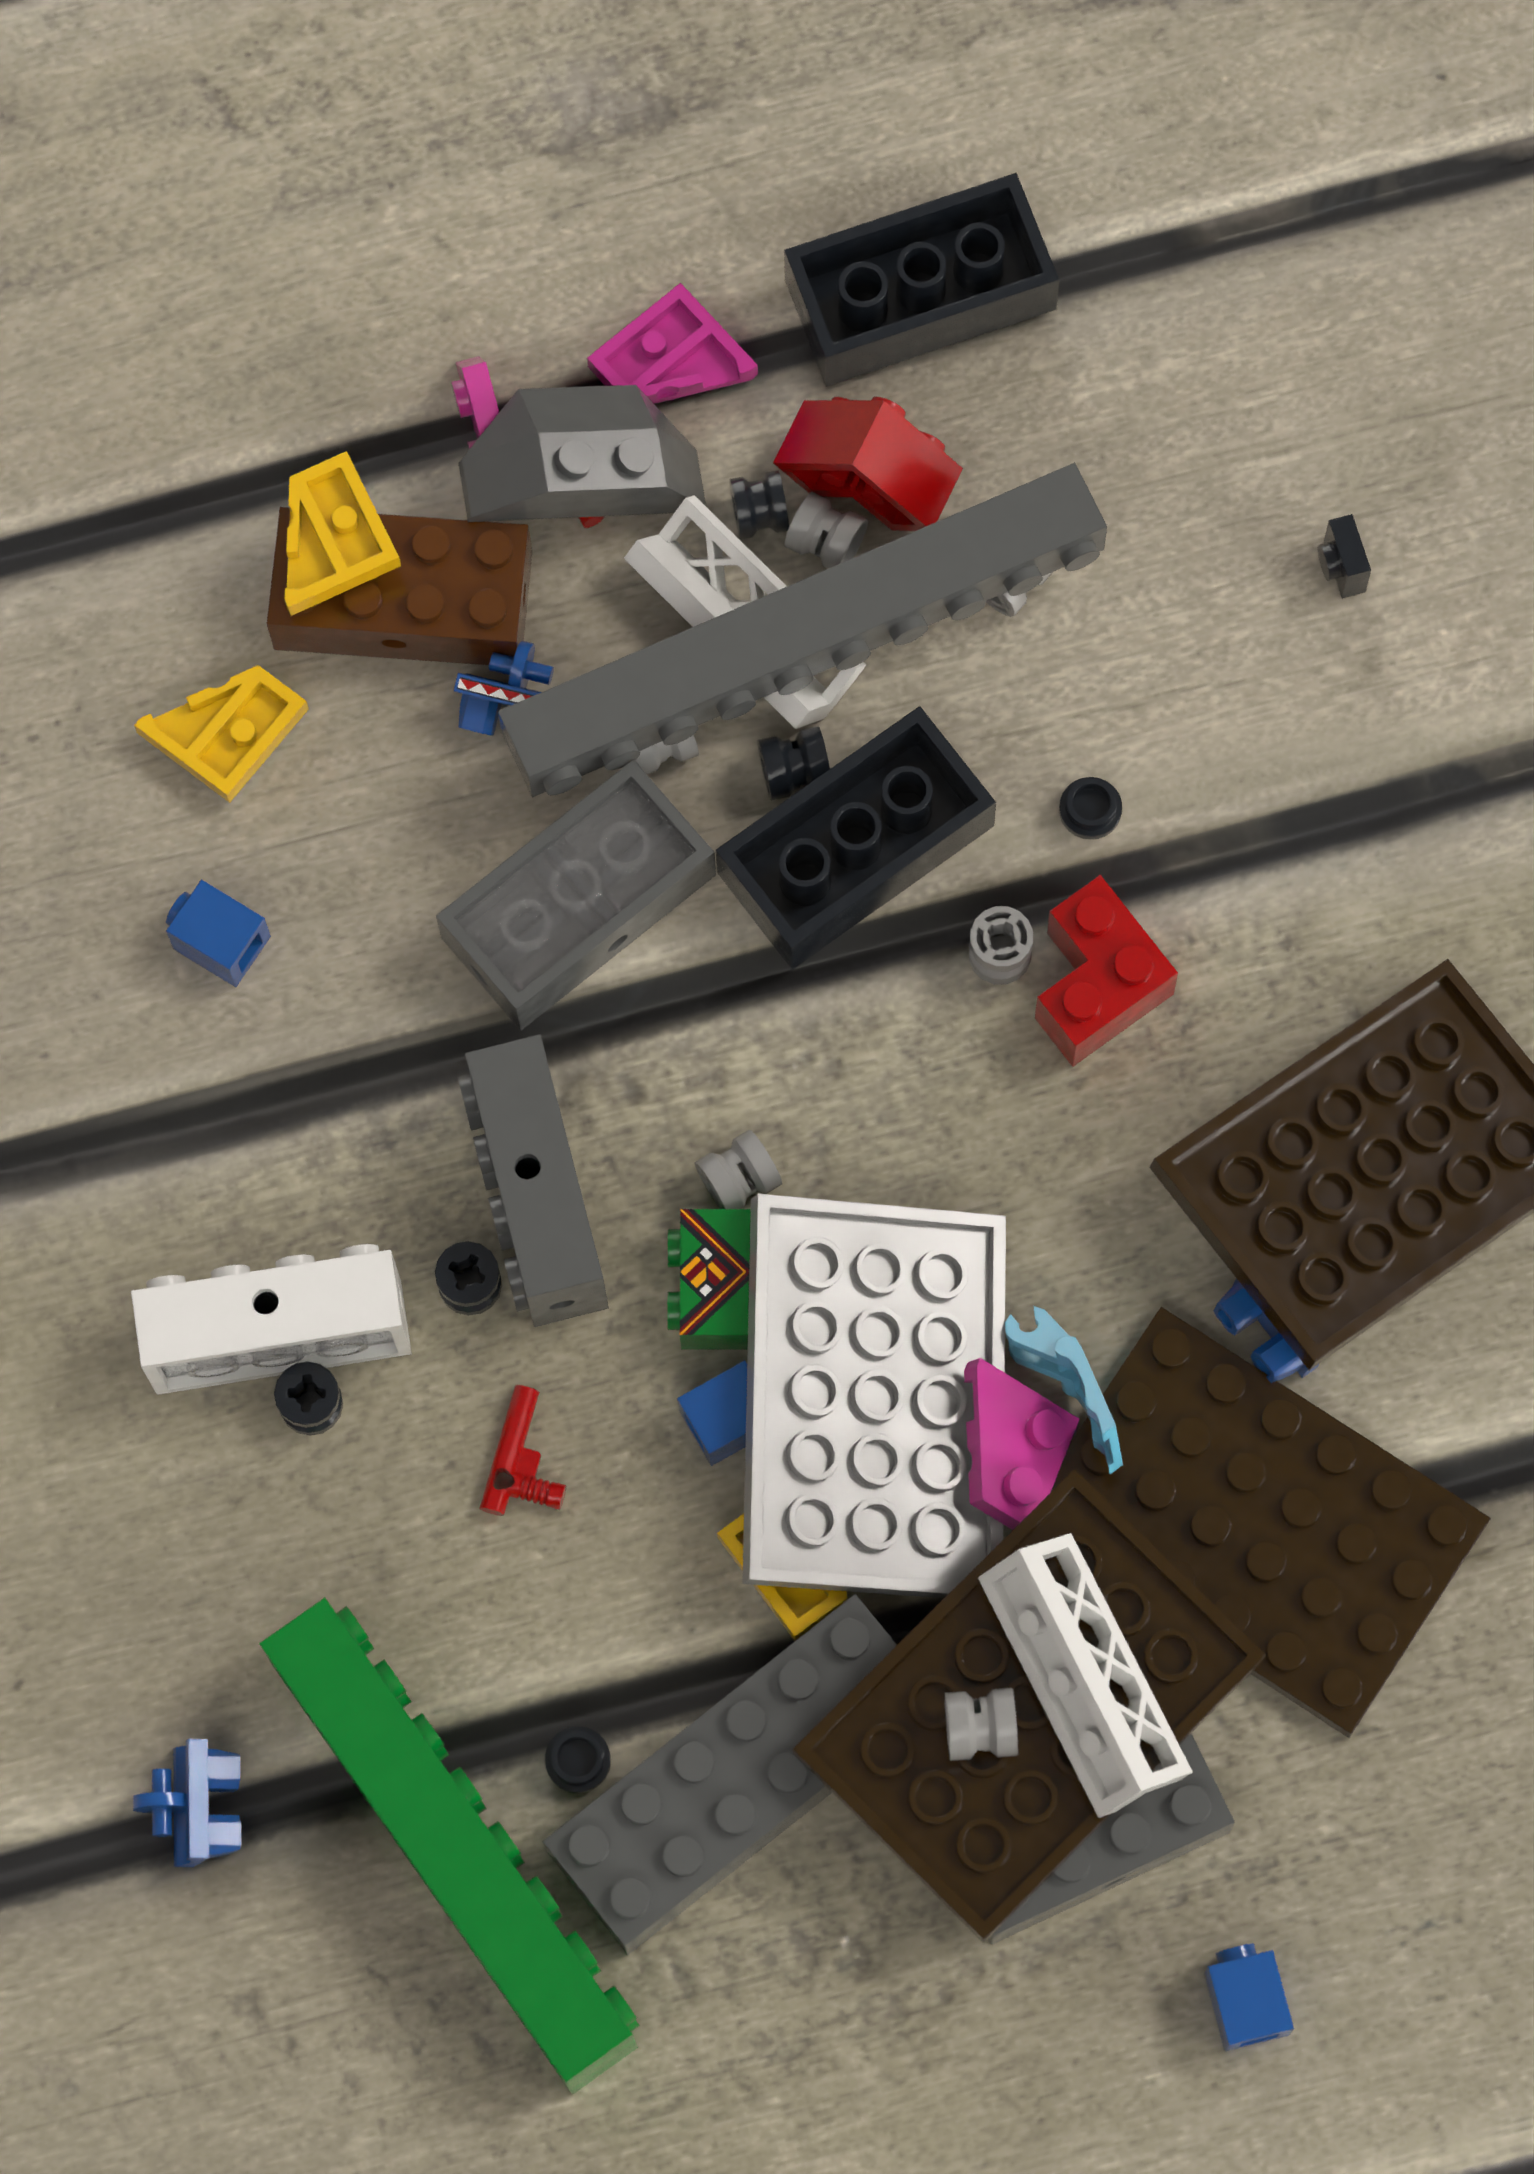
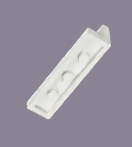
(703, 594)
(1075, 1676)

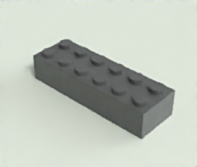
(716, 1785)

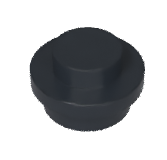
(1090, 808)
(577, 1759)

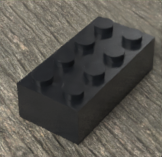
(921, 279)
(855, 837)

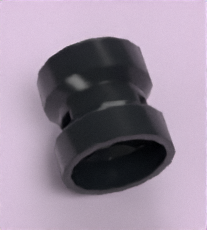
(792, 763)

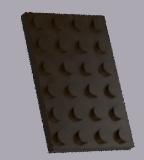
(1366, 1164)
(1277, 1516)
(1001, 1826)

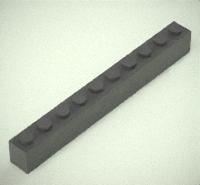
(803, 631)

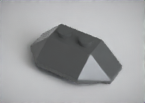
(578, 457)

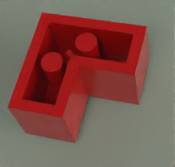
(873, 457)
(1115, 974)

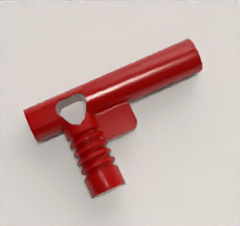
(518, 1461)

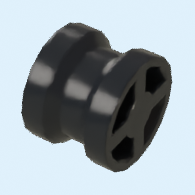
(759, 504)
(468, 1291)
(310, 1411)

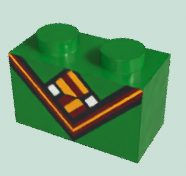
(714, 1279)

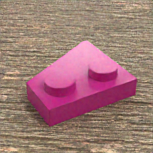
(673, 351)
(475, 394)
(1013, 1444)

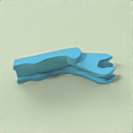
(1062, 1358)

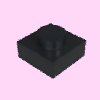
(1344, 557)

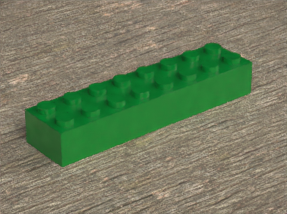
(448, 1844)

